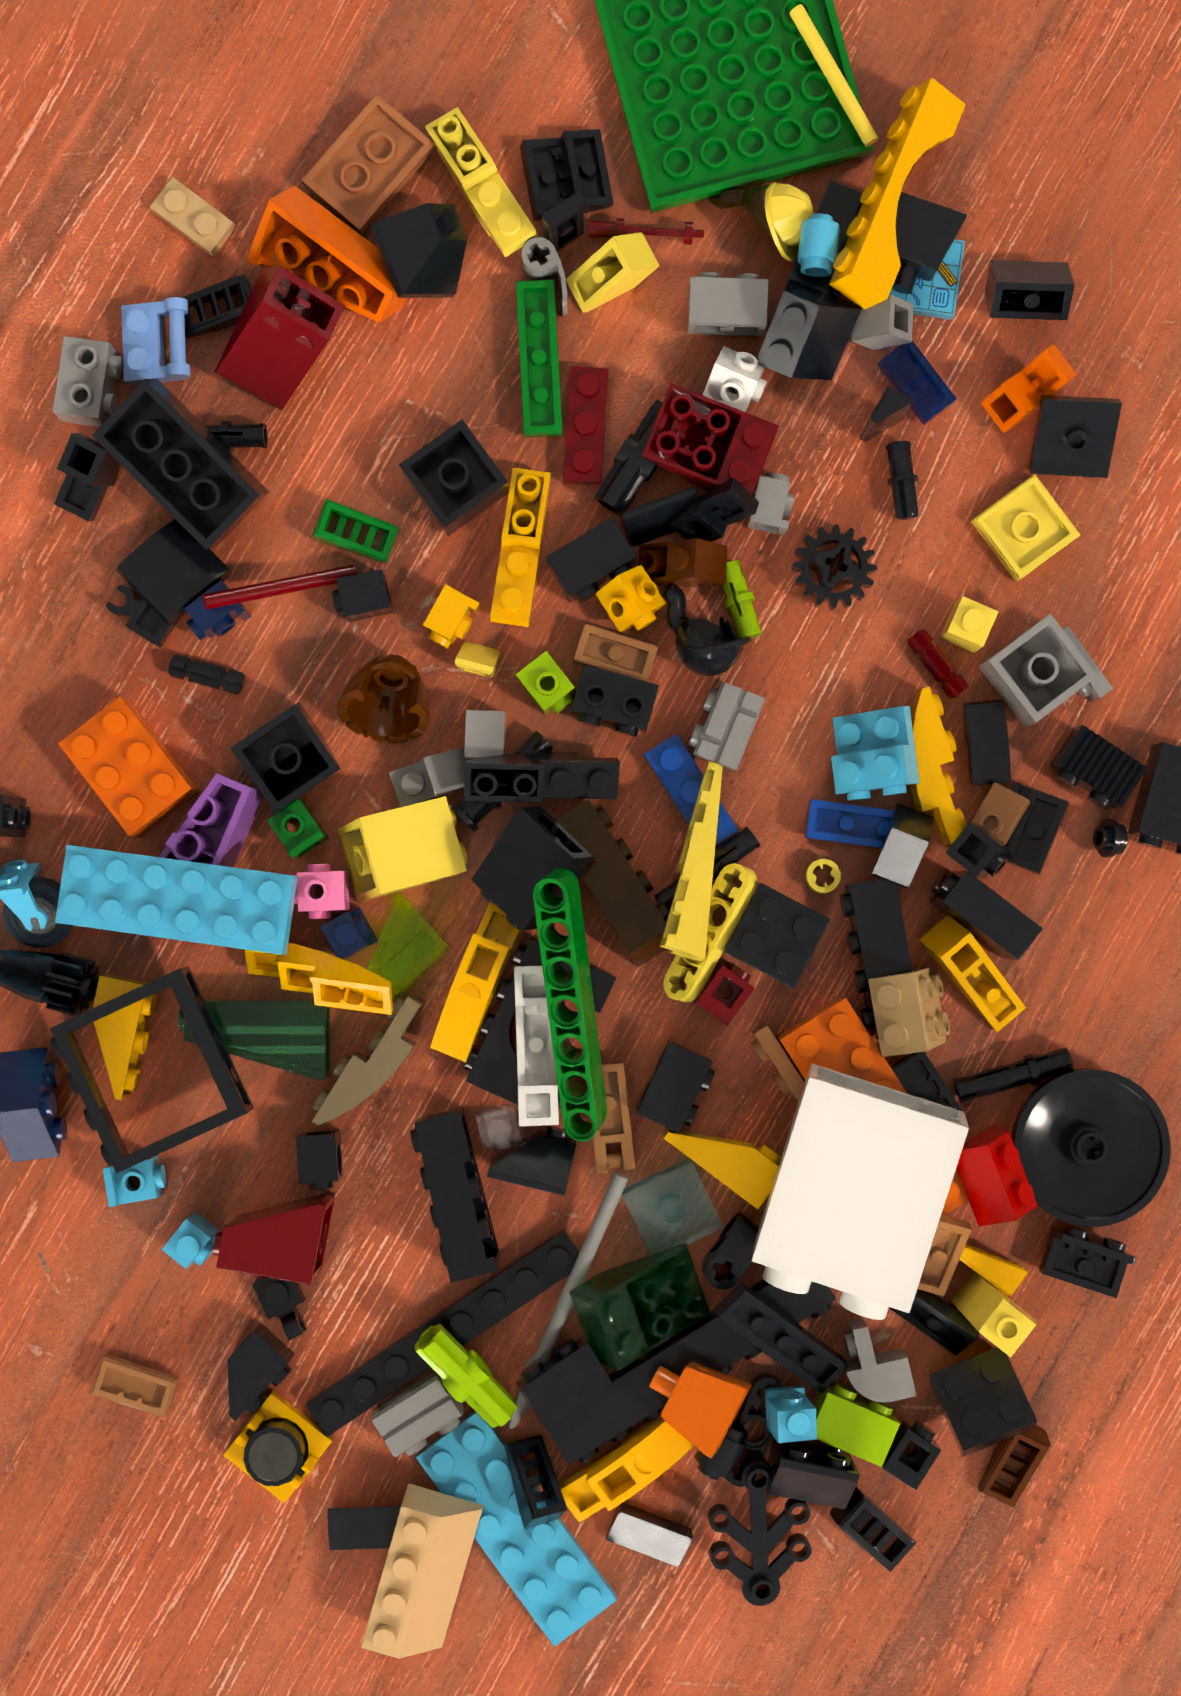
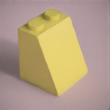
(402, 848)

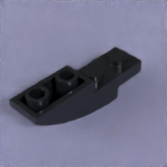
(540, 776)

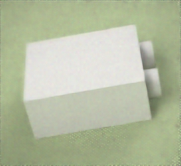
(859, 1192)

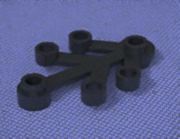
(760, 1538)

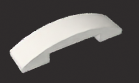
(534, 1050)

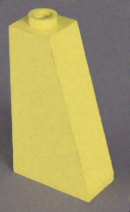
(993, 1314)

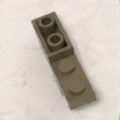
(362, 1075)

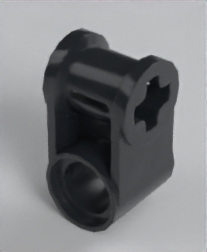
(734, 1246)

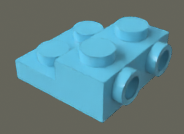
(874, 753)

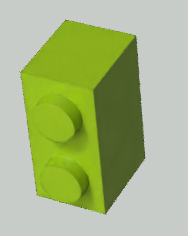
(855, 1424)

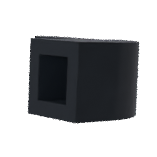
(88, 475)

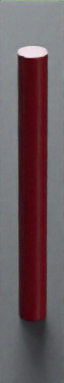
(276, 587)

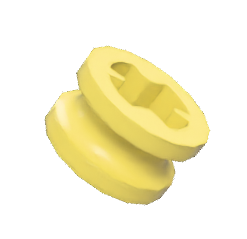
(834, 874)

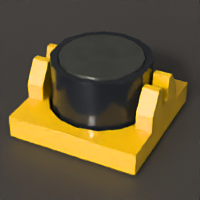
(277, 1448)

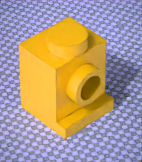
(450, 617)

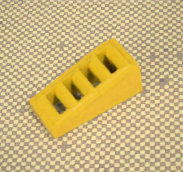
(997, 1270)

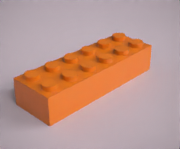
(840, 1042)

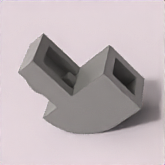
(878, 1376)

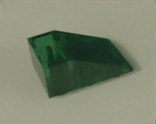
(639, 1305)

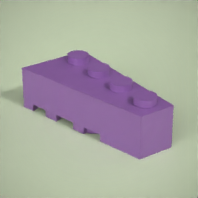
(216, 824)

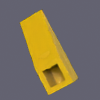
(122, 1033)

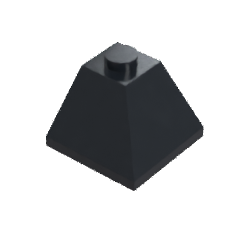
(423, 250)
(537, 1162)

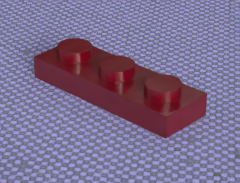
(585, 425)

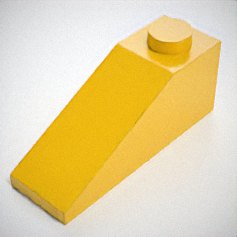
(972, 972)
(733, 1162)

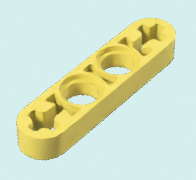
(716, 937)

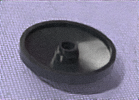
(1092, 1146)

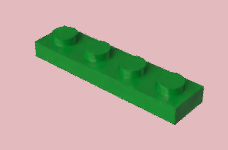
(539, 358)

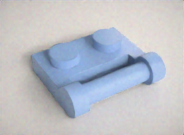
(145, 343)

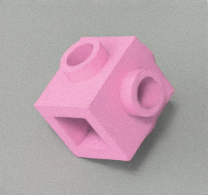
(335, 891)

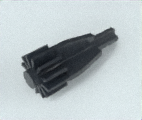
(50, 978)

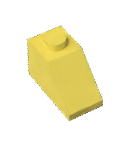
(612, 270)

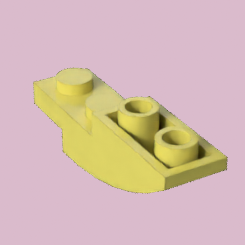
(480, 182)

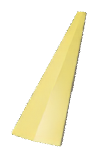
(689, 913)

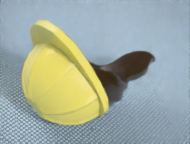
(774, 209)

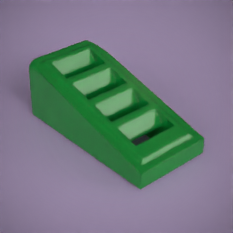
(345, 513)

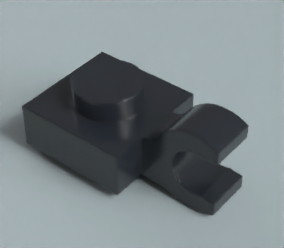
(282, 1298)

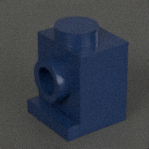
(215, 620)
(349, 933)

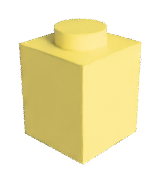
(968, 624)

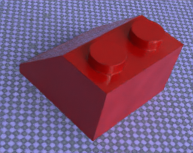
(995, 1178)

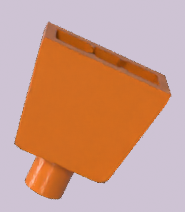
(700, 1403)

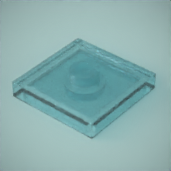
(672, 1207)

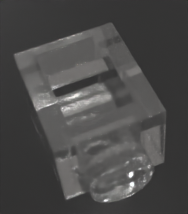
(499, 1126)

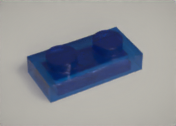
(916, 377)

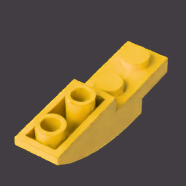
(520, 547)
(934, 748)
(475, 985)
(625, 1470)

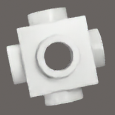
(735, 379)

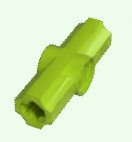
(466, 1375)

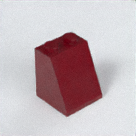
(278, 1240)

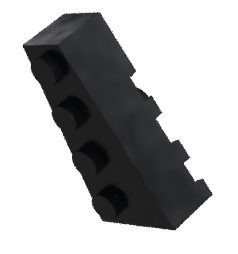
(457, 1195)

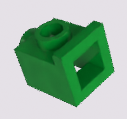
(306, 838)

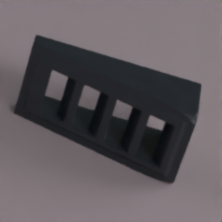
(224, 289)
(526, 1500)
(856, 1513)

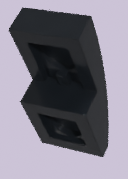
(714, 510)
(987, 742)

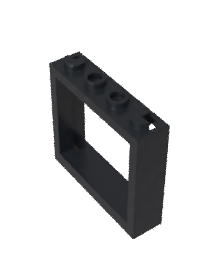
(211, 1047)

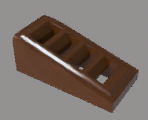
(1031, 1443)

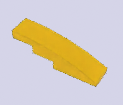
(329, 978)

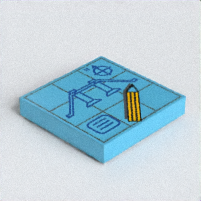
(938, 296)

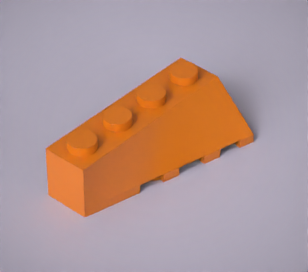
(324, 253)

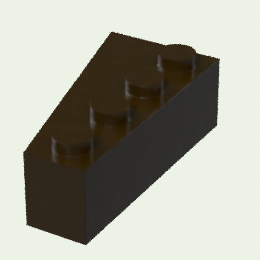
(615, 885)

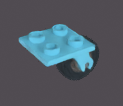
(30, 905)

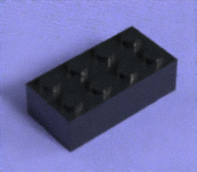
(180, 463)

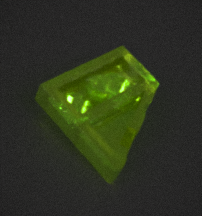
(406, 947)

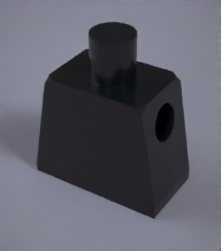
(922, 239)

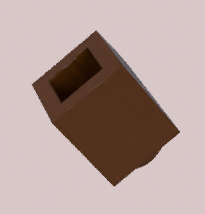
(685, 562)

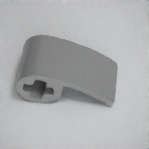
(552, 268)

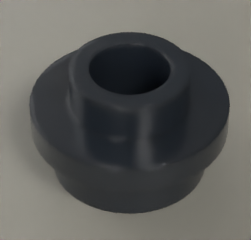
(1110, 838)

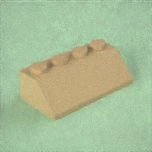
(422, 1573)

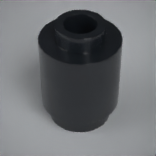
(727, 1455)

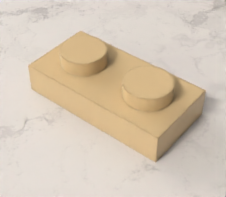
(193, 217)

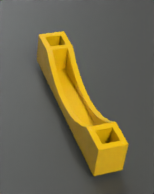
(871, 257)

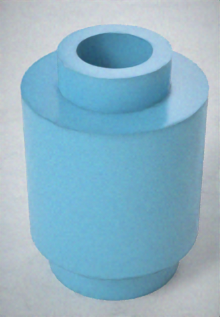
(818, 245)

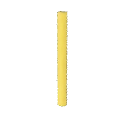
(833, 75)

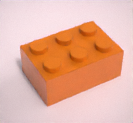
(129, 767)

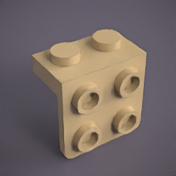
(909, 1012)

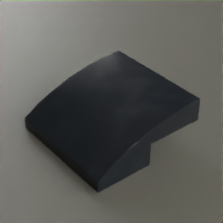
(567, 167)
(172, 570)

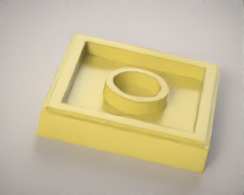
(1025, 528)

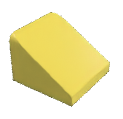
(477, 659)

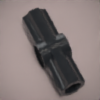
(629, 467)

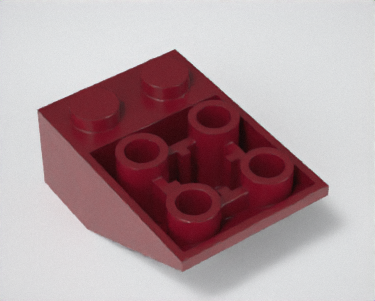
(278, 335)
(708, 440)

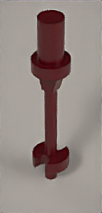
(617, 228)

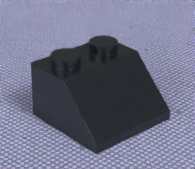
(808, 333)
(286, 757)

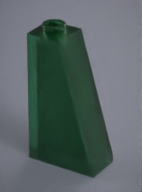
(273, 1032)

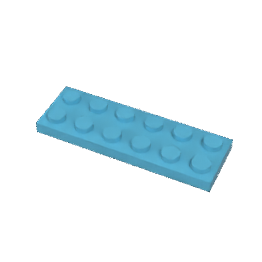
(176, 899)
(540, 1562)

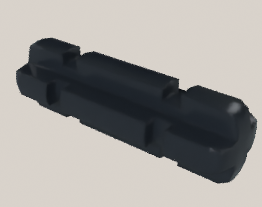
(206, 674)

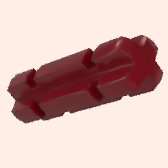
(937, 663)

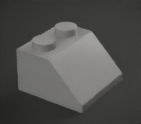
(1037, 671)

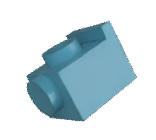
(119, 1188)
(192, 1241)
(790, 1414)

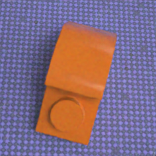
(1022, 392)

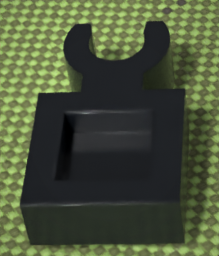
(143, 618)

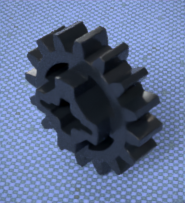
(819, 561)

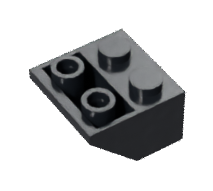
(812, 1473)

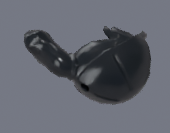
(700, 643)

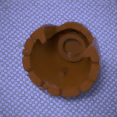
(386, 701)

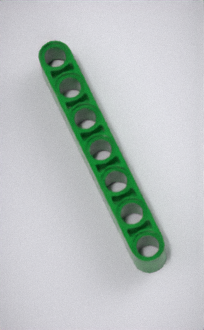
(578, 989)

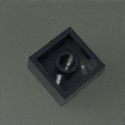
(455, 477)
(776, 935)
(982, 1401)

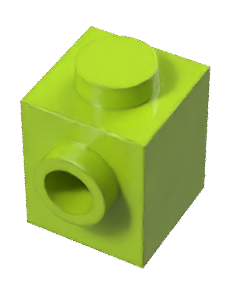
(546, 684)

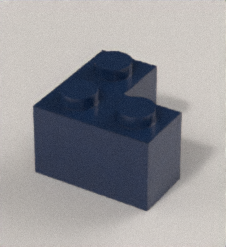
(29, 1106)

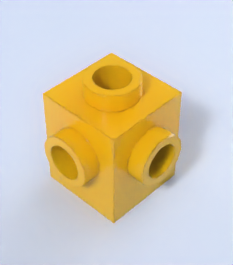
(631, 599)

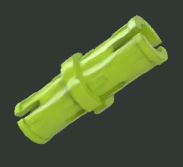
(740, 601)

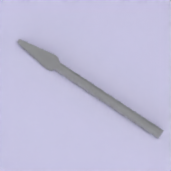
(575, 1279)

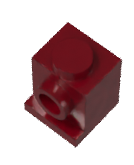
(725, 1008)

